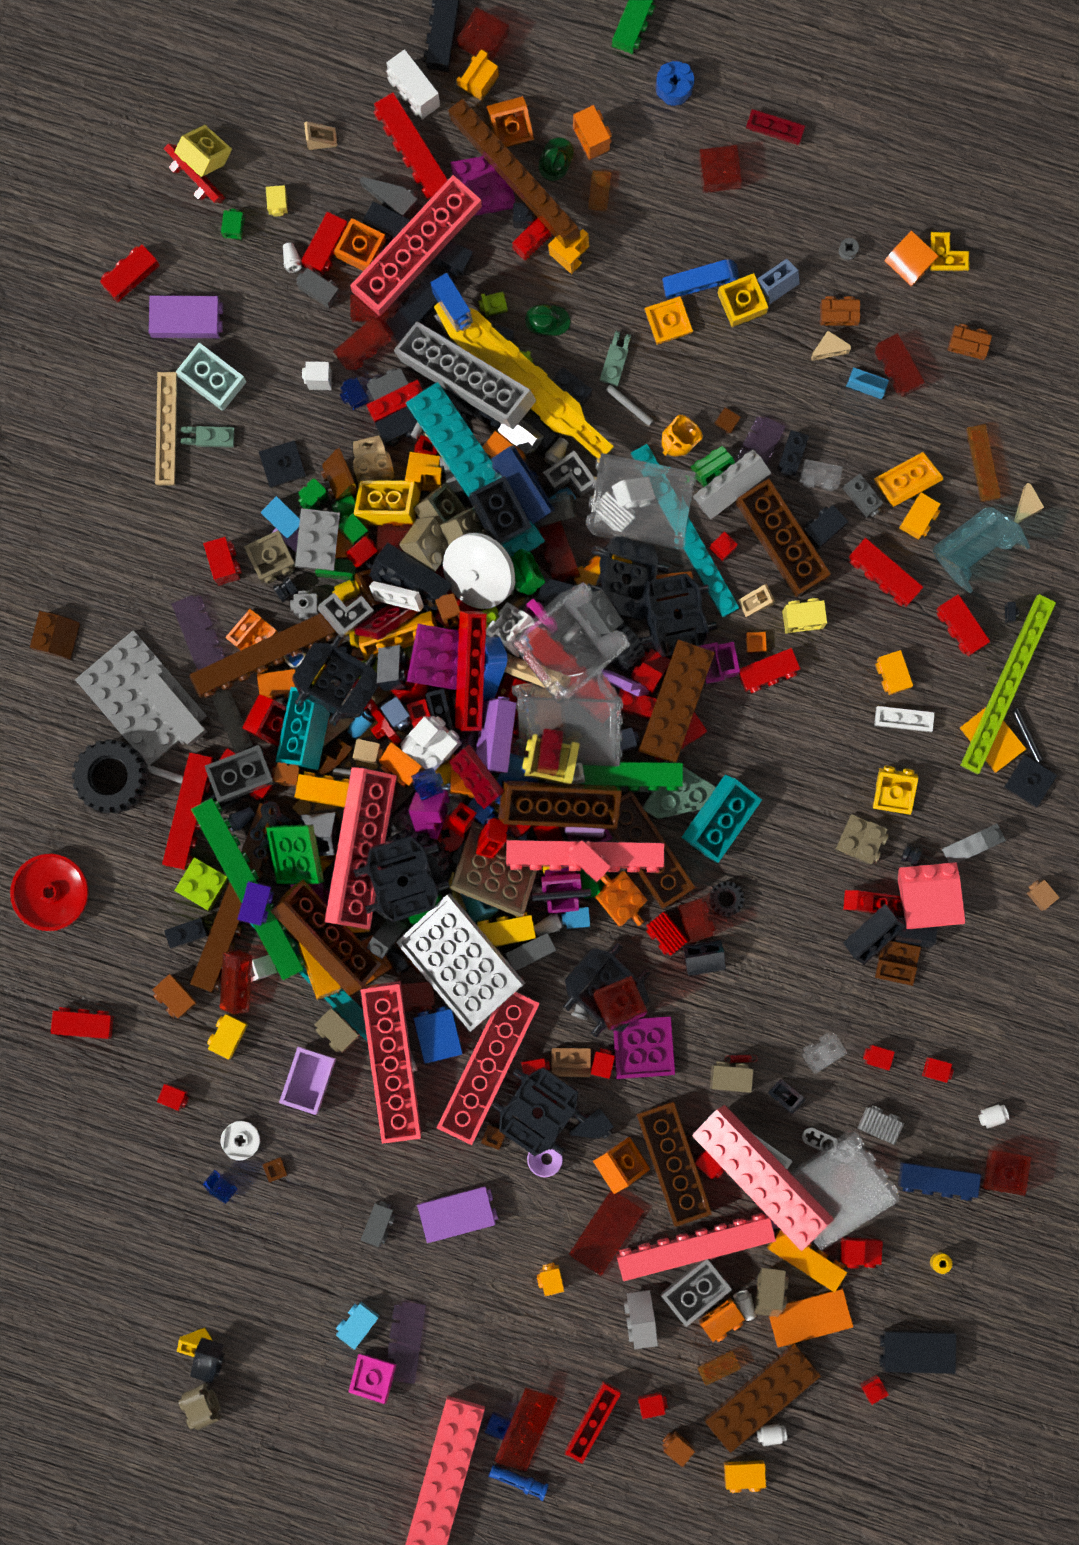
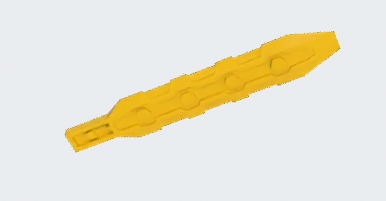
(552, 404)

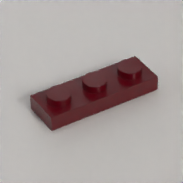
(775, 127)

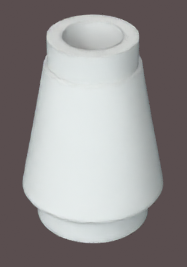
(292, 260)
(556, 452)
(549, 925)
(744, 1303)

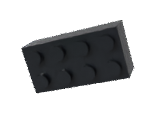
(570, 384)
(402, 571)

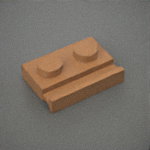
(571, 1062)

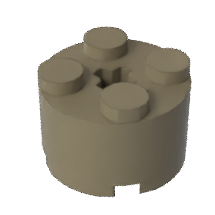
(200, 1407)

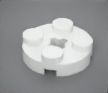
(232, 1132)

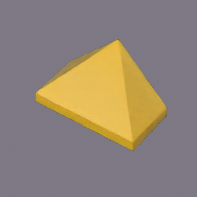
(188, 1343)

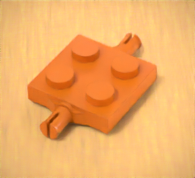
(621, 898)

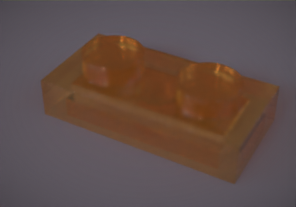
(599, 190)
(718, 1367)

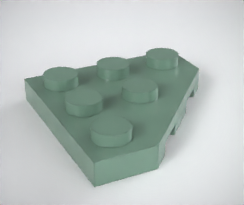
(687, 799)

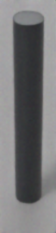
(1027, 735)
(561, 894)

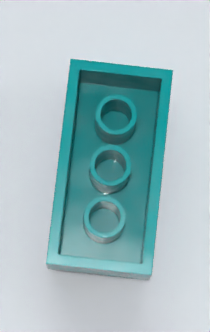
(302, 733)
(721, 818)

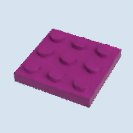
(484, 183)
(434, 657)
(645, 1049)

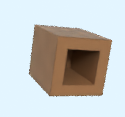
(1042, 894)

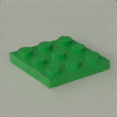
(295, 854)

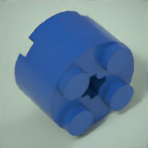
(678, 73)

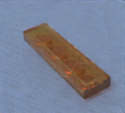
(983, 463)

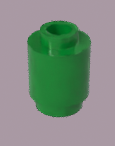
(345, 506)

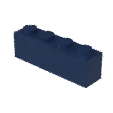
(523, 483)
(939, 1180)

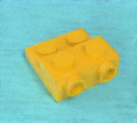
(895, 790)

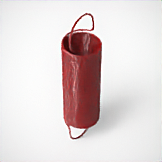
(741, 1058)

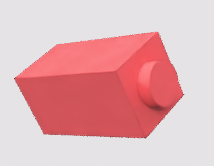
(588, 860)

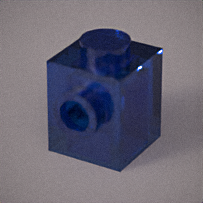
(353, 394)
(427, 783)
(220, 1186)
(497, 1425)

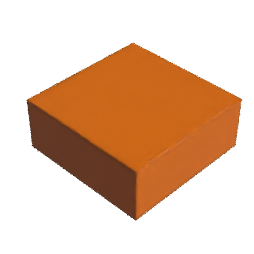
(756, 642)

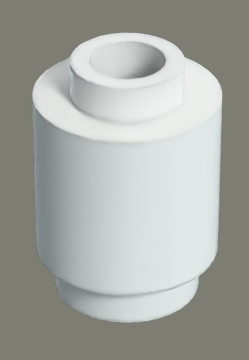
(993, 1116)
(772, 1434)

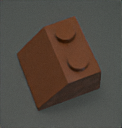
(54, 635)

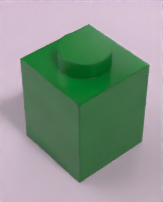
(232, 224)
(352, 528)

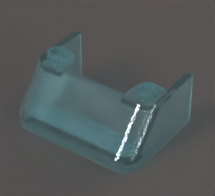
(974, 541)

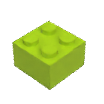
(202, 884)

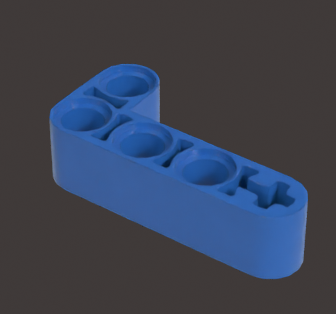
(700, 278)
(493, 667)

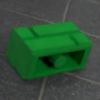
(712, 465)
(313, 495)
(526, 572)

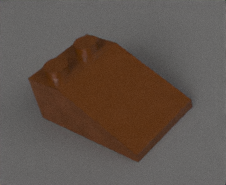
(339, 476)

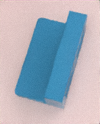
(867, 383)
(281, 517)

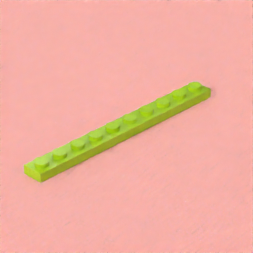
(1008, 684)

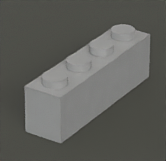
(731, 484)
(172, 709)

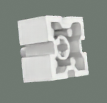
(508, 626)

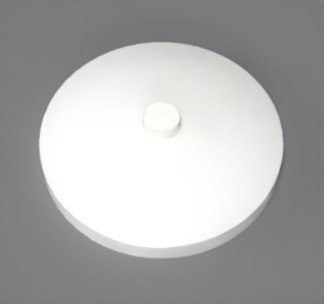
(478, 570)

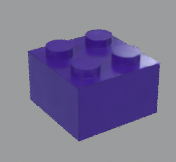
(255, 903)

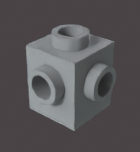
(311, 607)

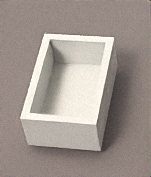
(412, 85)

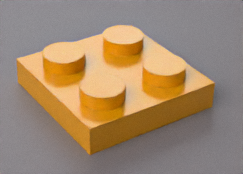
(668, 320)

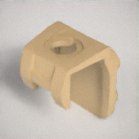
(372, 460)

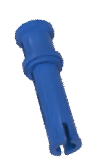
(528, 1484)

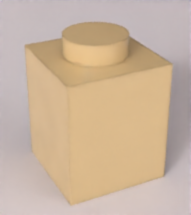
(367, 751)

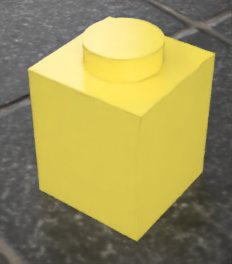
(276, 200)

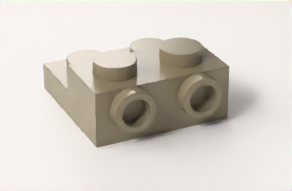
(270, 557)
(862, 840)

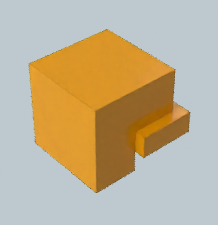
(479, 76)
(569, 257)
(425, 471)

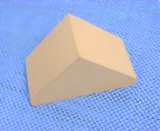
(320, 136)
(830, 347)
(1028, 505)
(756, 600)

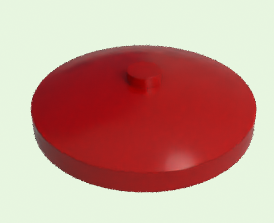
(49, 892)

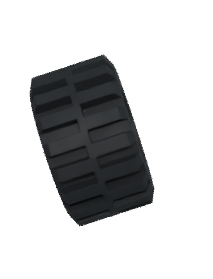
(632, 653)

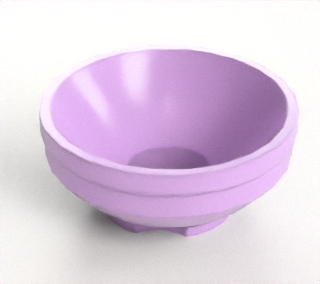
(538, 1168)

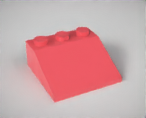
(931, 895)

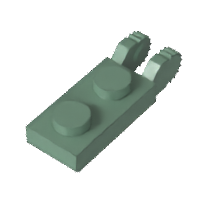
(615, 361)
(210, 436)

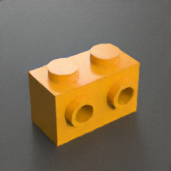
(550, 1279)

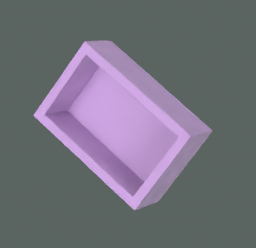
(307, 1080)

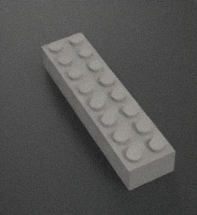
(465, 375)

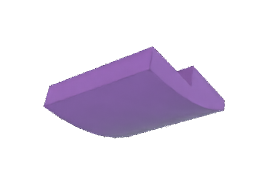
(625, 683)

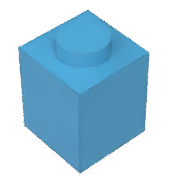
(576, 919)

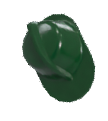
(556, 159)
(547, 320)

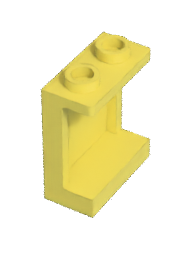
(566, 764)

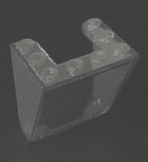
(640, 501)
(565, 645)
(585, 718)
(846, 1186)

